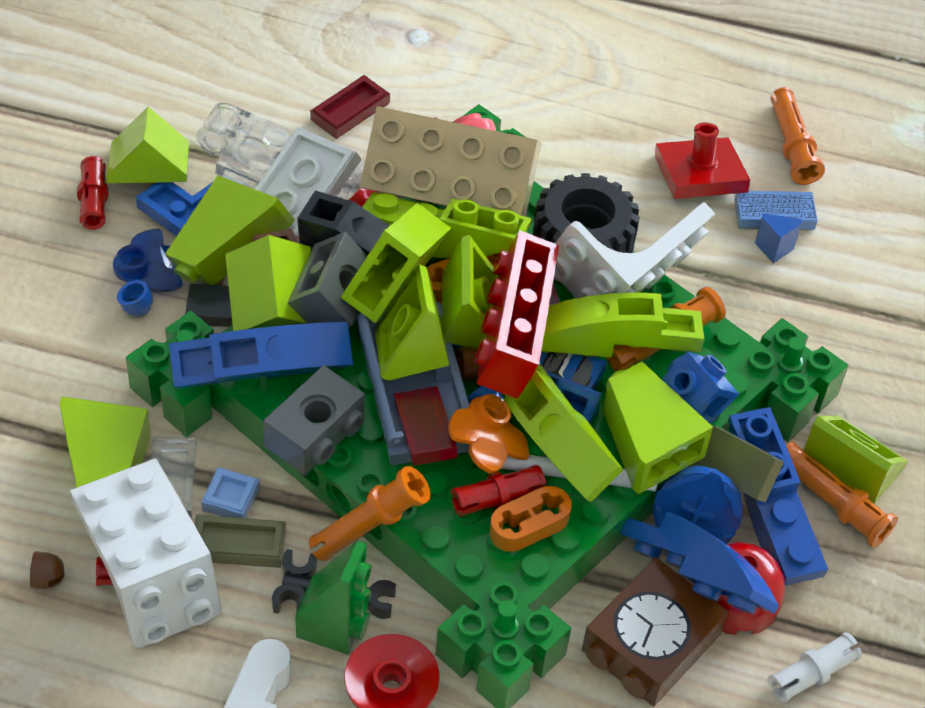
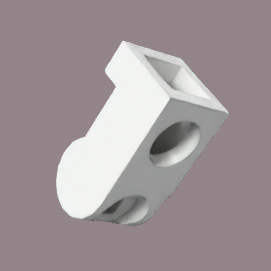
(262, 676)

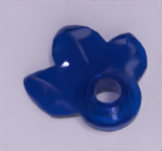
(147, 262)

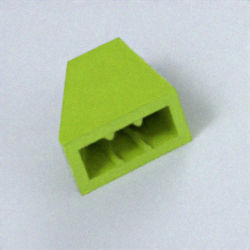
(220, 224)
(393, 260)
(652, 427)
(103, 437)

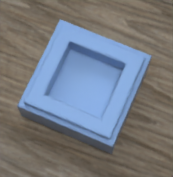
(230, 494)

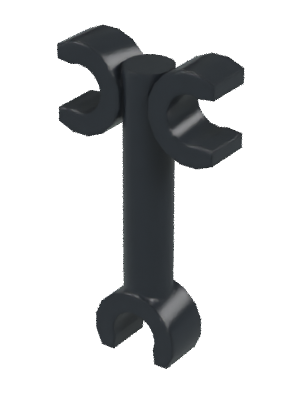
(298, 578)

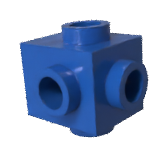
(701, 384)

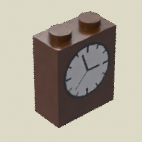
(653, 632)

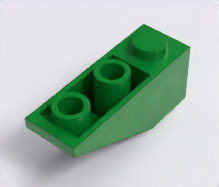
(336, 602)

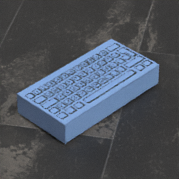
(782, 203)

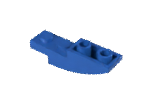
(260, 353)
(781, 520)
(703, 560)

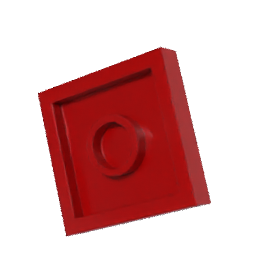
(702, 165)

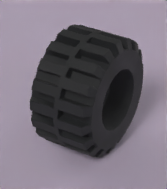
(593, 203)

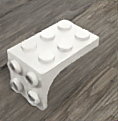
(594, 269)
(149, 552)

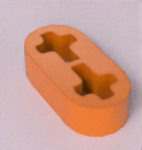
(532, 522)

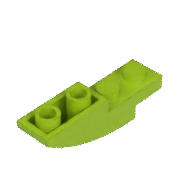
(487, 226)
(598, 322)
(564, 435)

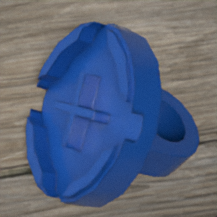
(702, 498)

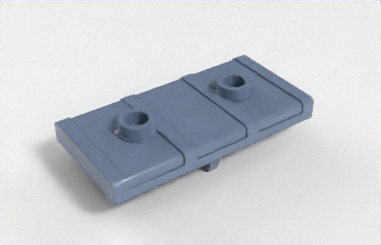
(446, 378)

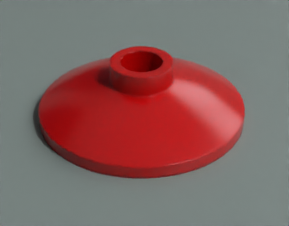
(392, 659)

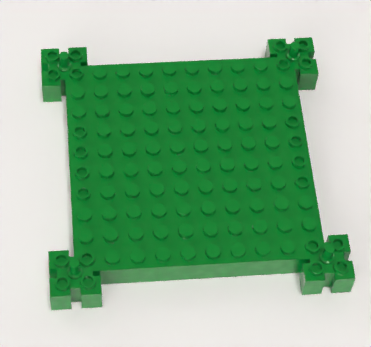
(495, 596)

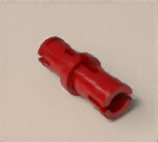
(92, 193)
(496, 490)

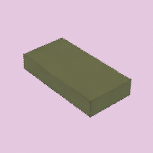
(746, 465)
(242, 540)

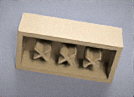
(448, 160)

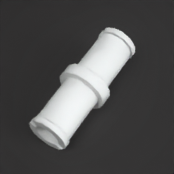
(815, 667)

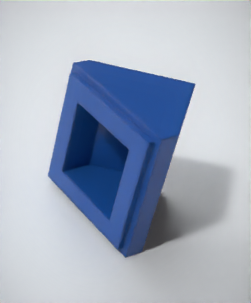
(777, 235)
(581, 398)

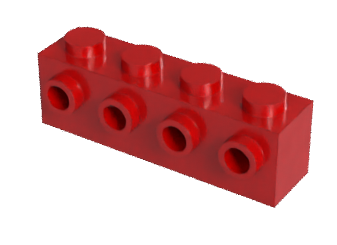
(517, 314)

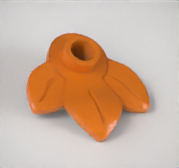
(488, 433)

